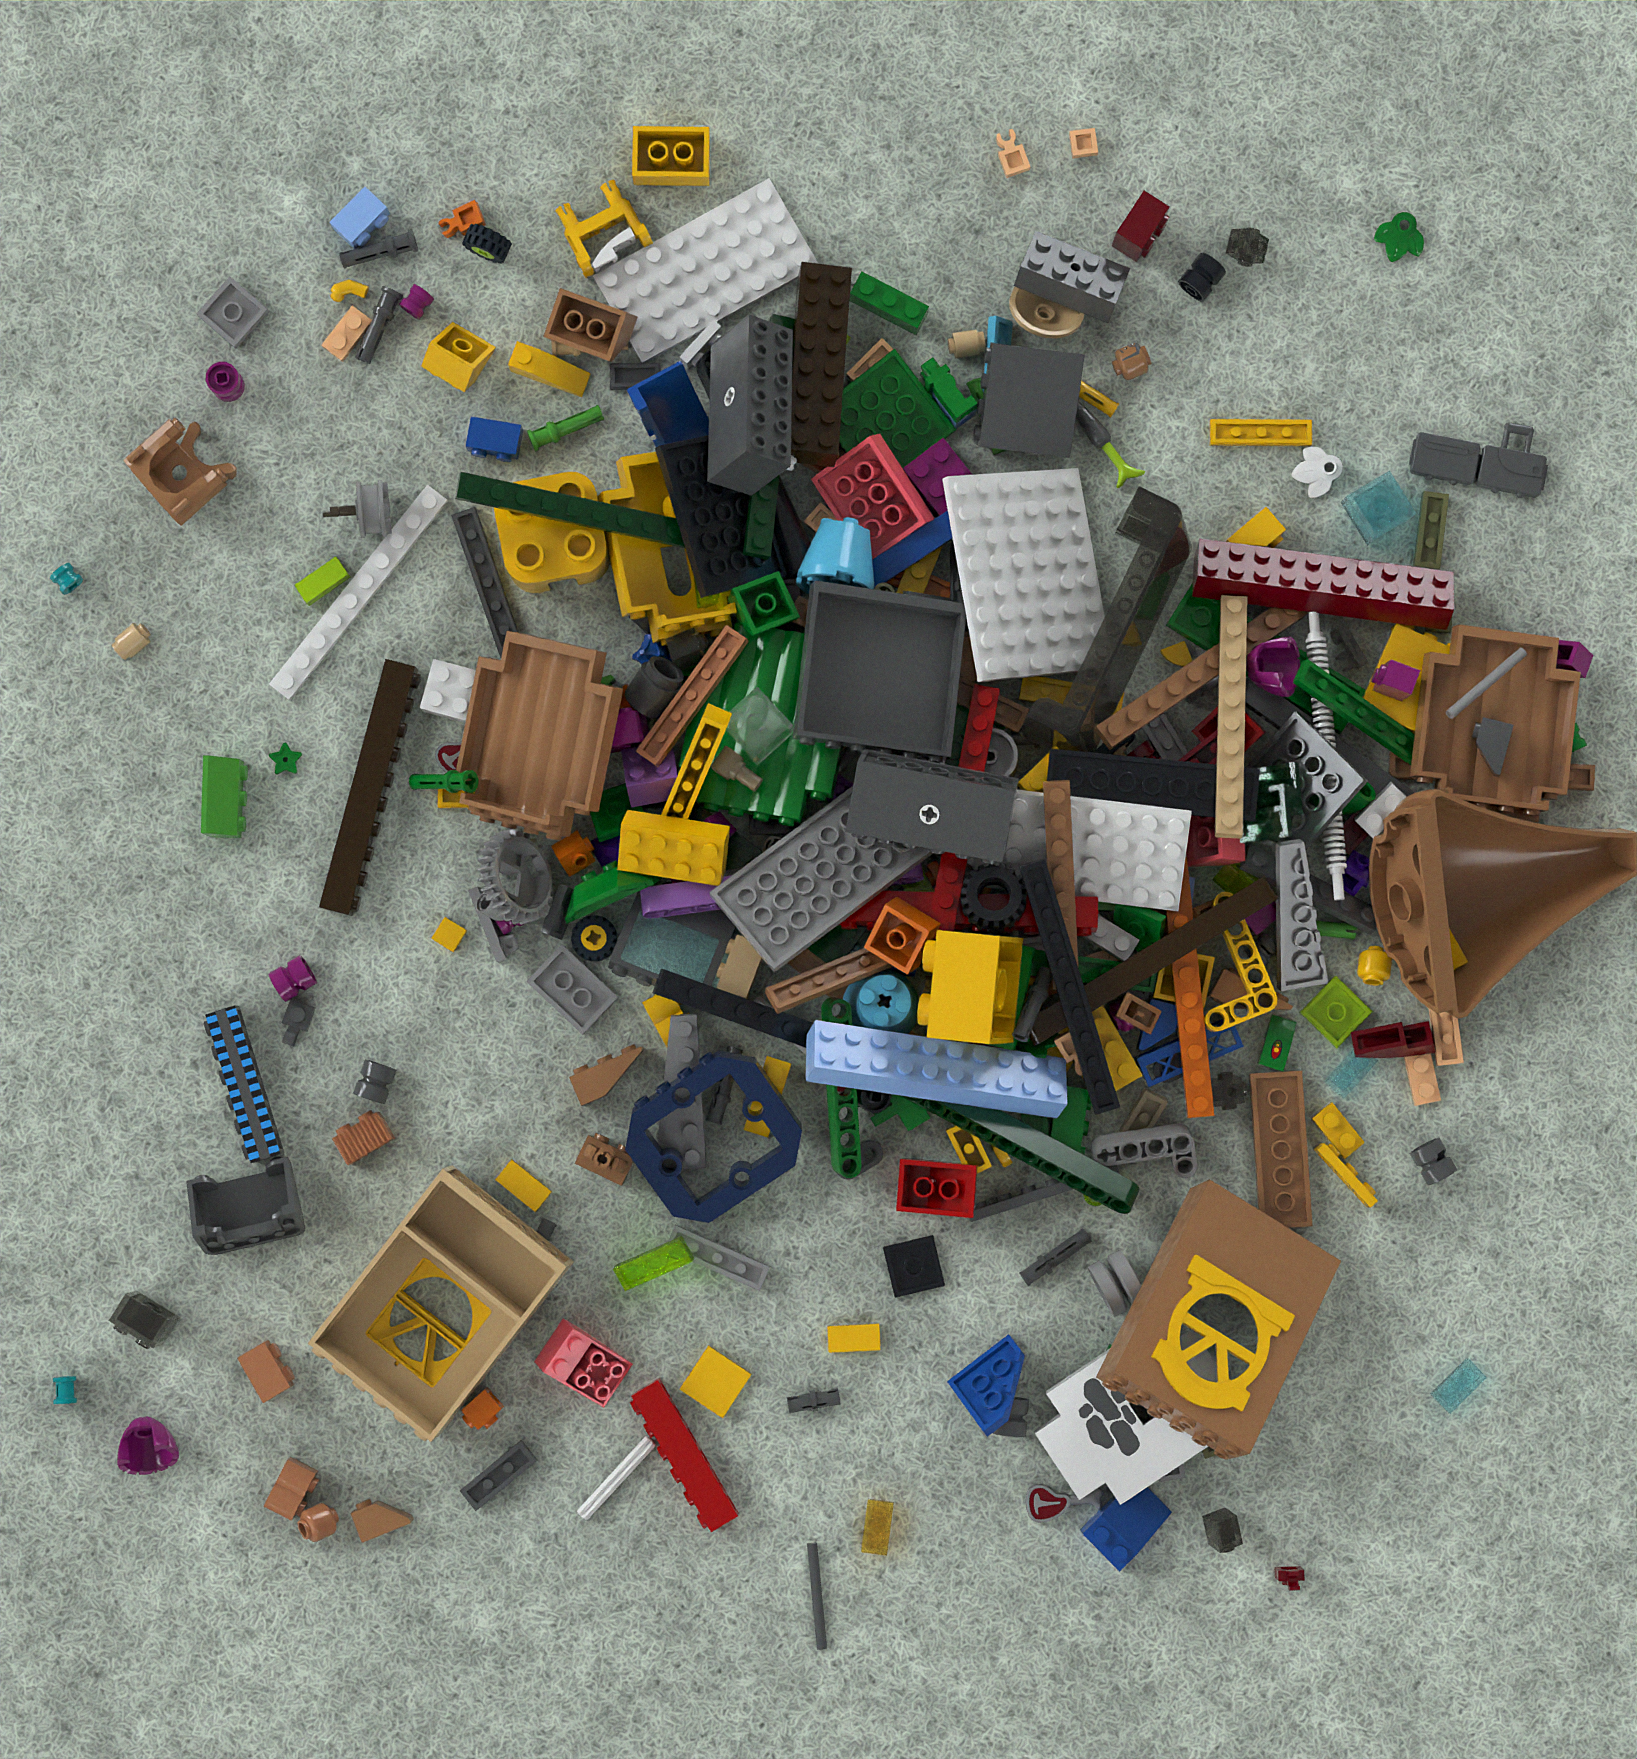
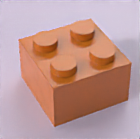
(901, 935)

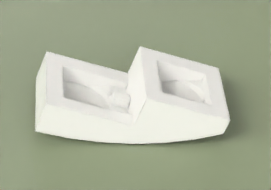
(607, 255)

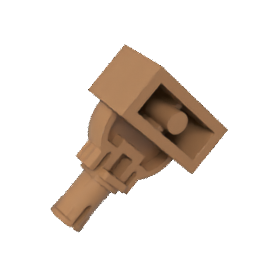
(605, 1159)

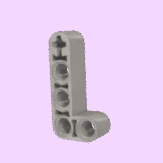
(1143, 1151)

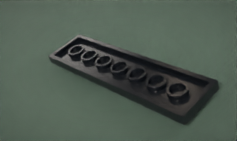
(1147, 781)

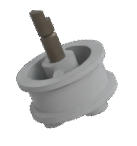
(370, 509)

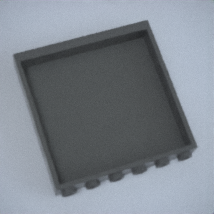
(879, 671)

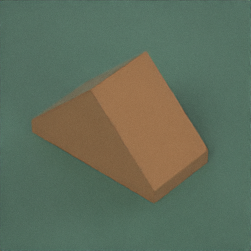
(1137, 1013)

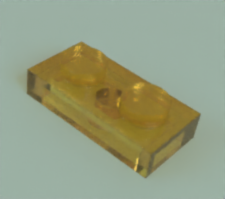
(877, 1526)

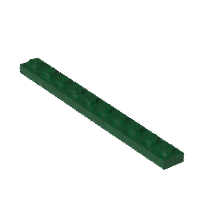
(763, 503)
(568, 509)

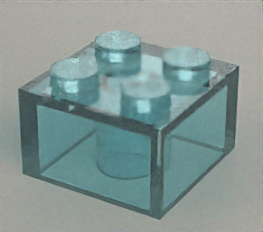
(1378, 507)

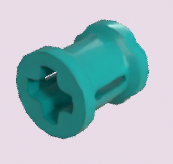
(64, 1390)

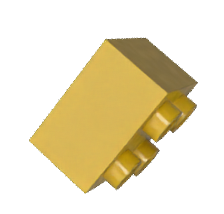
(971, 987)

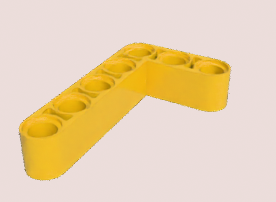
(1243, 966)

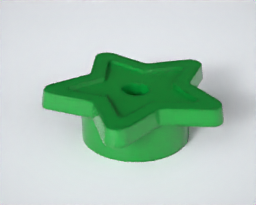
(278, 757)

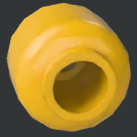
(1374, 966)

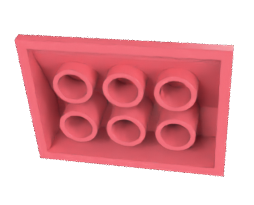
(876, 492)

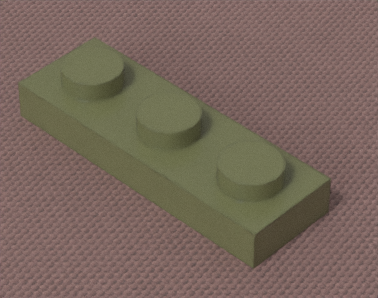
(1431, 530)

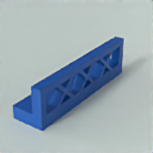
(1173, 1047)

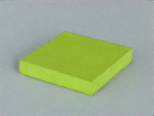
(1336, 1011)

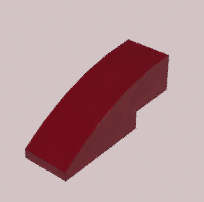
(1393, 1041)

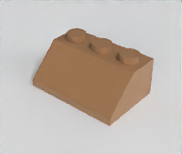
(589, 325)

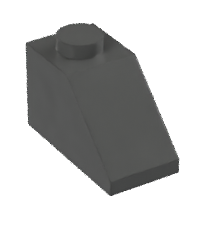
(1493, 742)

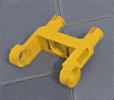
(578, 232)

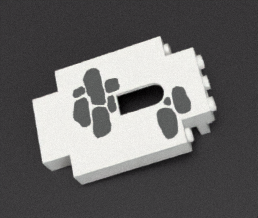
(1104, 1441)

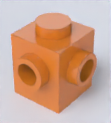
(574, 853)
(482, 1410)

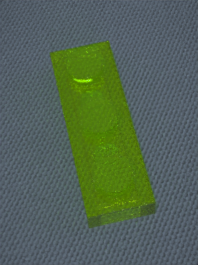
(653, 1263)

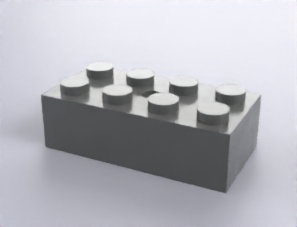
(1071, 277)

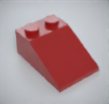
(936, 1187)

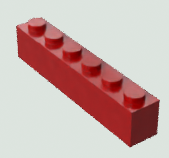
(684, 1454)

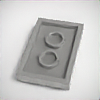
(572, 989)

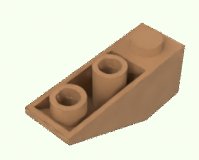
(1230, 987)
(599, 1080)

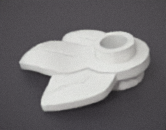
(1314, 473)

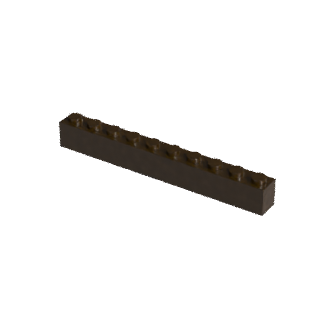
(369, 788)

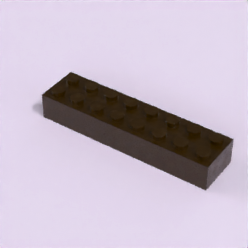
(819, 362)

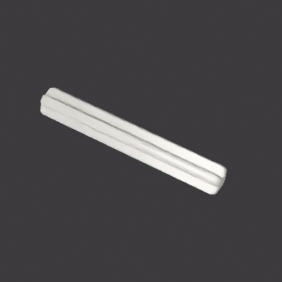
(616, 1478)

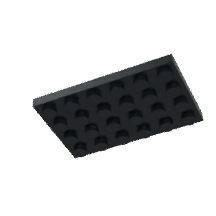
(711, 521)

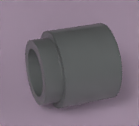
(654, 686)

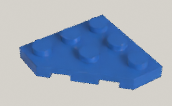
(990, 1384)

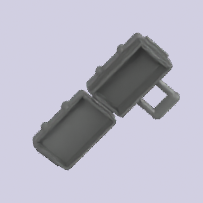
(1494, 468)

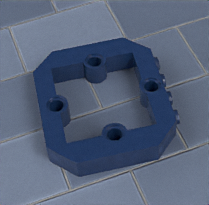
(667, 1181)

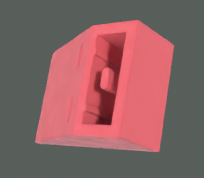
(582, 1363)

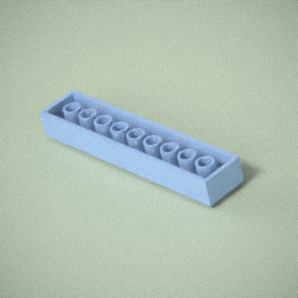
(935, 1069)

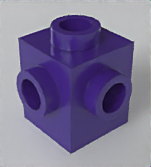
(1356, 873)

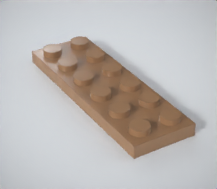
(1281, 1147)

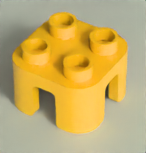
(551, 550)

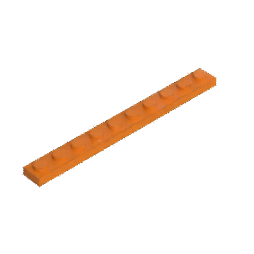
(1190, 1015)

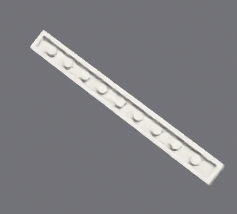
(358, 592)

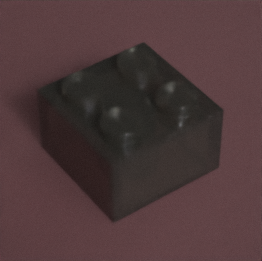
(143, 1320)

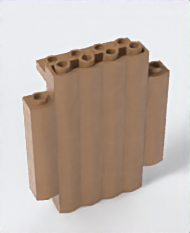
(1529, 696)
(538, 734)

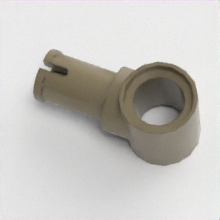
(731, 765)

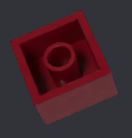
(1140, 226)

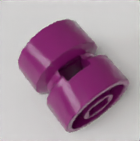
(225, 381)
(292, 978)

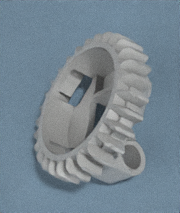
(506, 855)

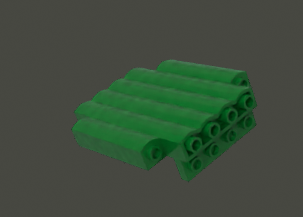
(792, 769)

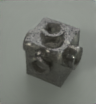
(1247, 246)
(1236, 1090)

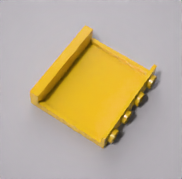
(1409, 649)

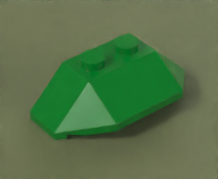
(604, 889)

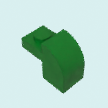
(908, 1112)

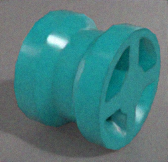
(66, 578)

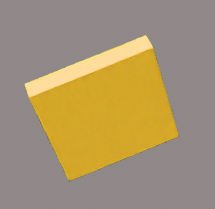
(715, 1381)

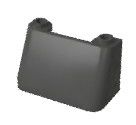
(245, 1209)

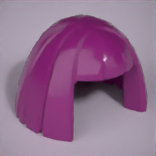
(1274, 665)
(146, 1447)

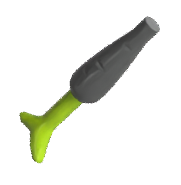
(1101, 438)

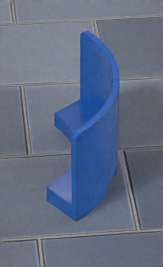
(670, 406)

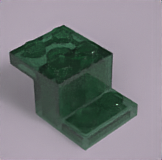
(1276, 802)

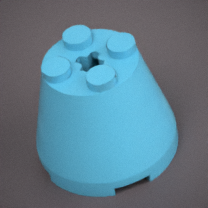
(838, 556)
(887, 984)

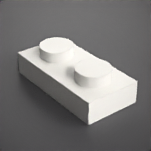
(695, 351)

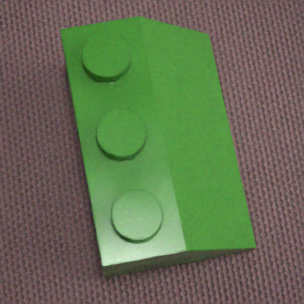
(223, 797)

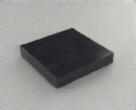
(913, 1266)

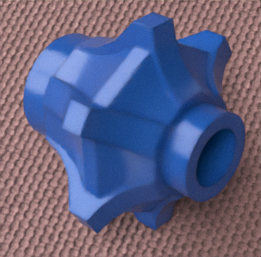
(649, 649)

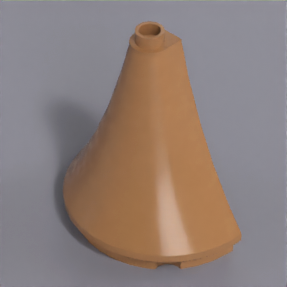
(1488, 880)

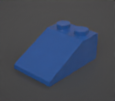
(1126, 1528)

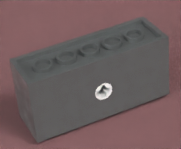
(750, 405)
(967, 813)

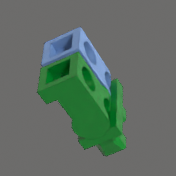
(946, 394)

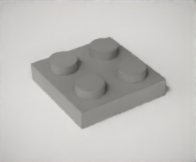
(232, 312)

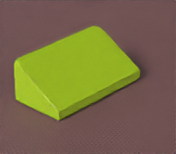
(322, 581)

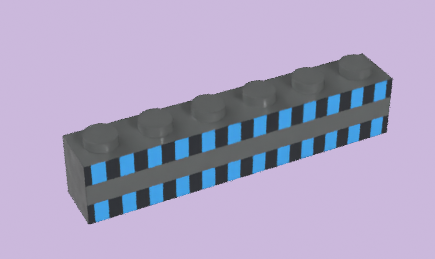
(244, 1084)

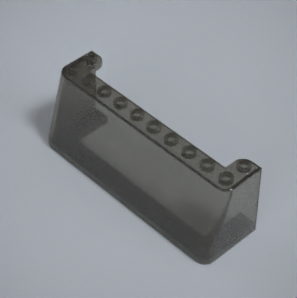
(1124, 630)

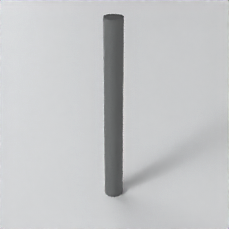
(817, 1600)

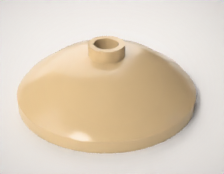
(1043, 316)

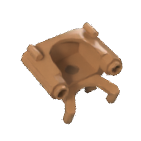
(158, 456)

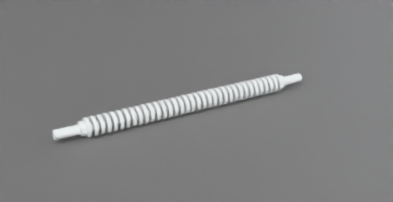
(1322, 714)

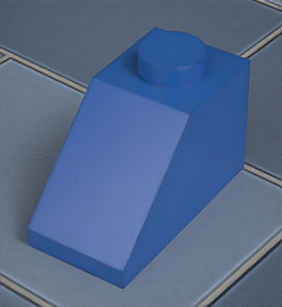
(1164, 1026)

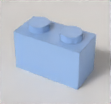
(360, 218)

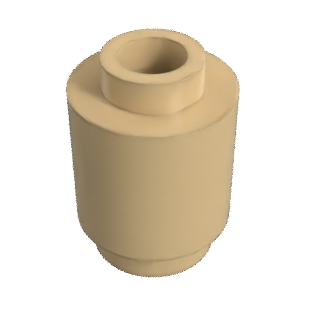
(966, 343)
(131, 641)

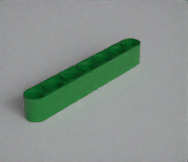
(837, 1101)

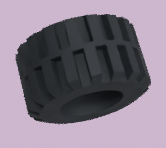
(1000, 877)

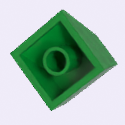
(763, 604)

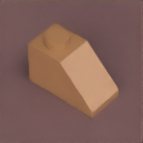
(377, 1519)

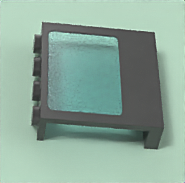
(678, 943)

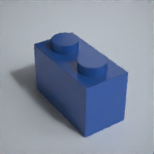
(494, 438)

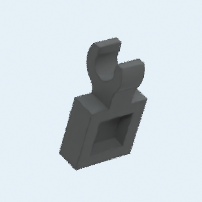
(297, 1017)

